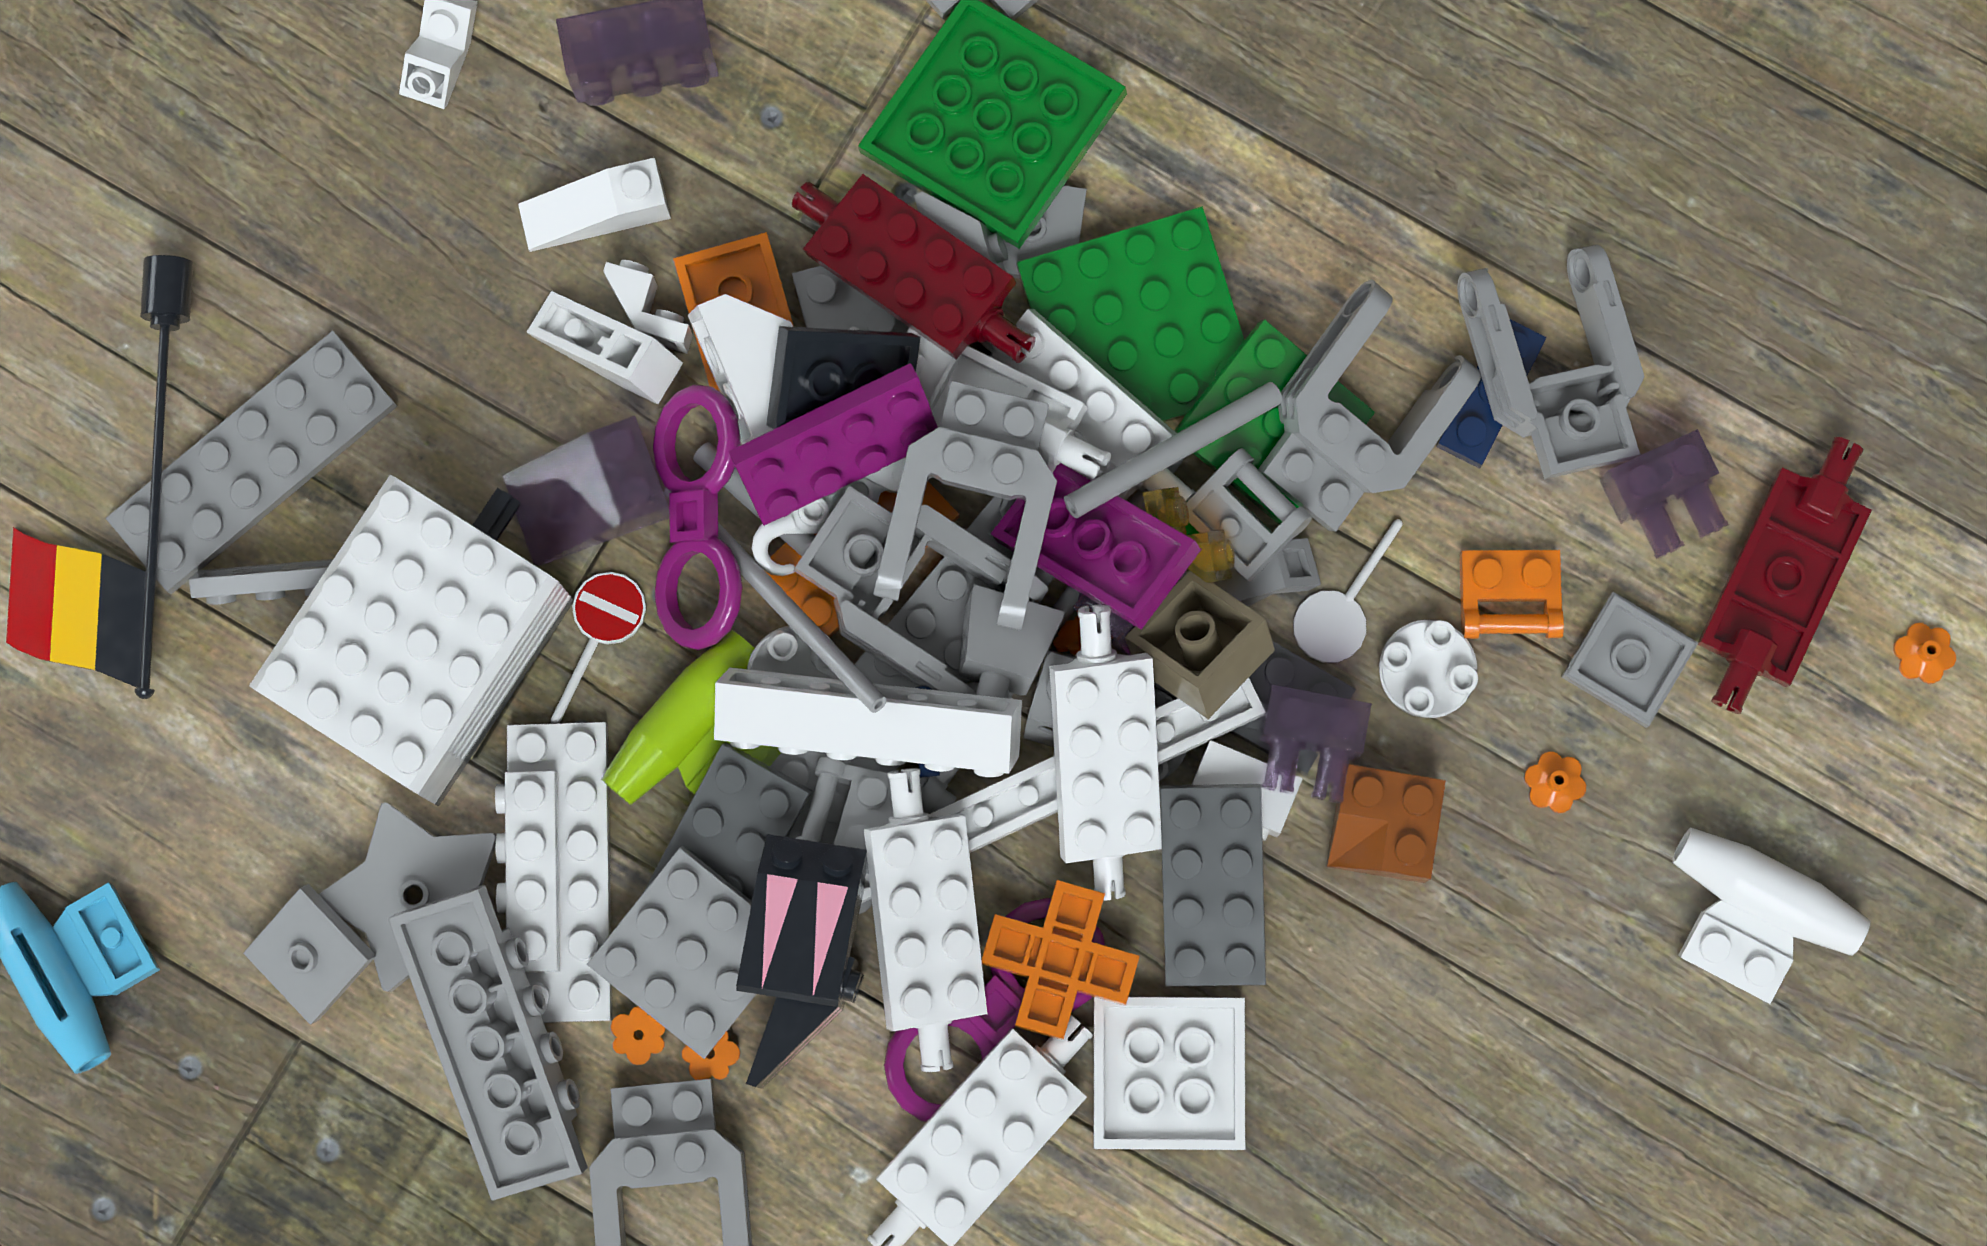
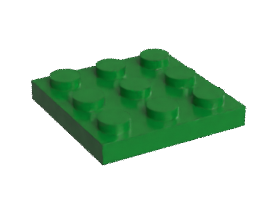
(1260, 359)

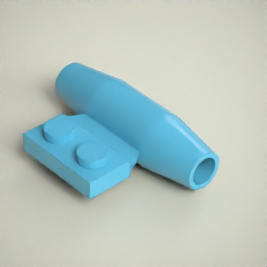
(62, 966)

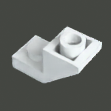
(439, 51)
(636, 294)

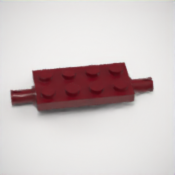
(912, 268)
(1785, 576)

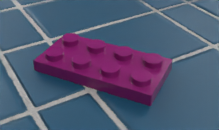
(834, 444)
(1109, 553)

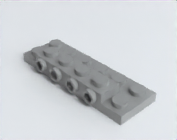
(492, 1041)

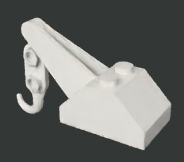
(741, 355)

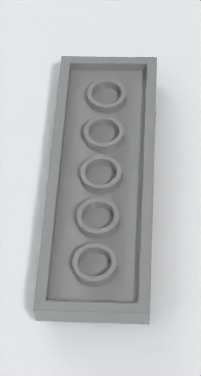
(254, 460)

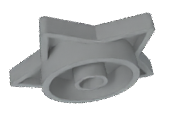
(396, 860)

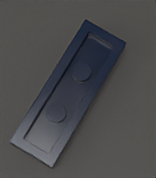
(1474, 426)

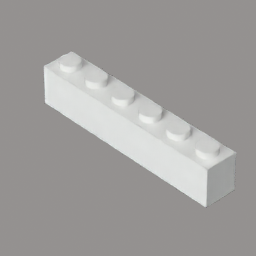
(827, 717)

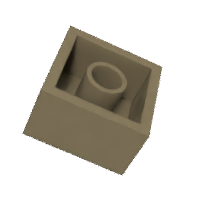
(1202, 643)

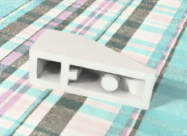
(596, 205)
(606, 347)

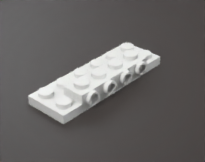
(558, 862)

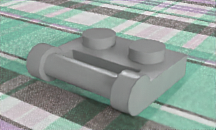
(1218, 508)
(866, 804)

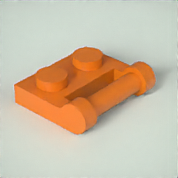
(1511, 578)

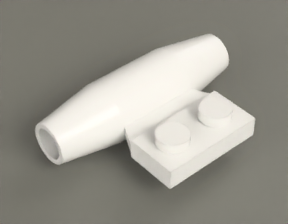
(1759, 912)

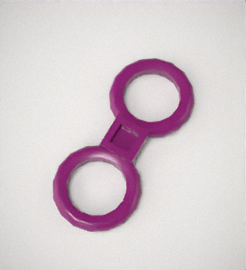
(695, 517)
(1003, 1005)

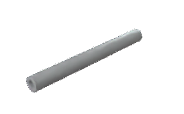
(1172, 450)

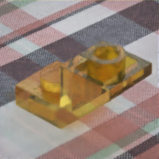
(1217, 552)

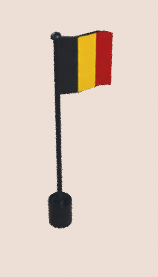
(82, 603)

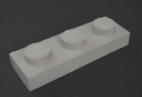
(265, 581)

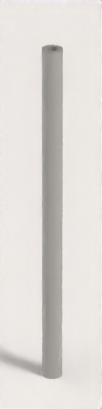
(803, 625)

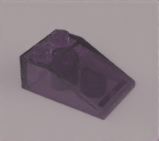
(588, 492)

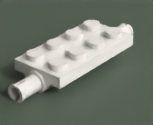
(974, 368)
(1113, 416)
(1105, 754)
(924, 920)
(981, 1137)

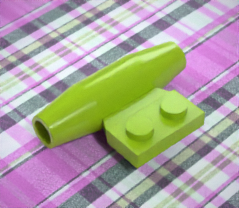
(681, 727)

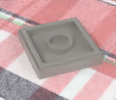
(1629, 660)

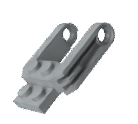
(1573, 415)
(987, 447)
(1328, 452)
(846, 565)
(667, 1139)

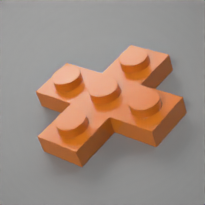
(1060, 959)

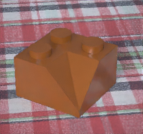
(1387, 824)

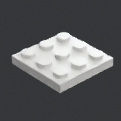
(1169, 1073)

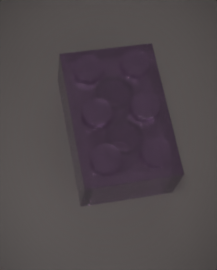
(637, 49)

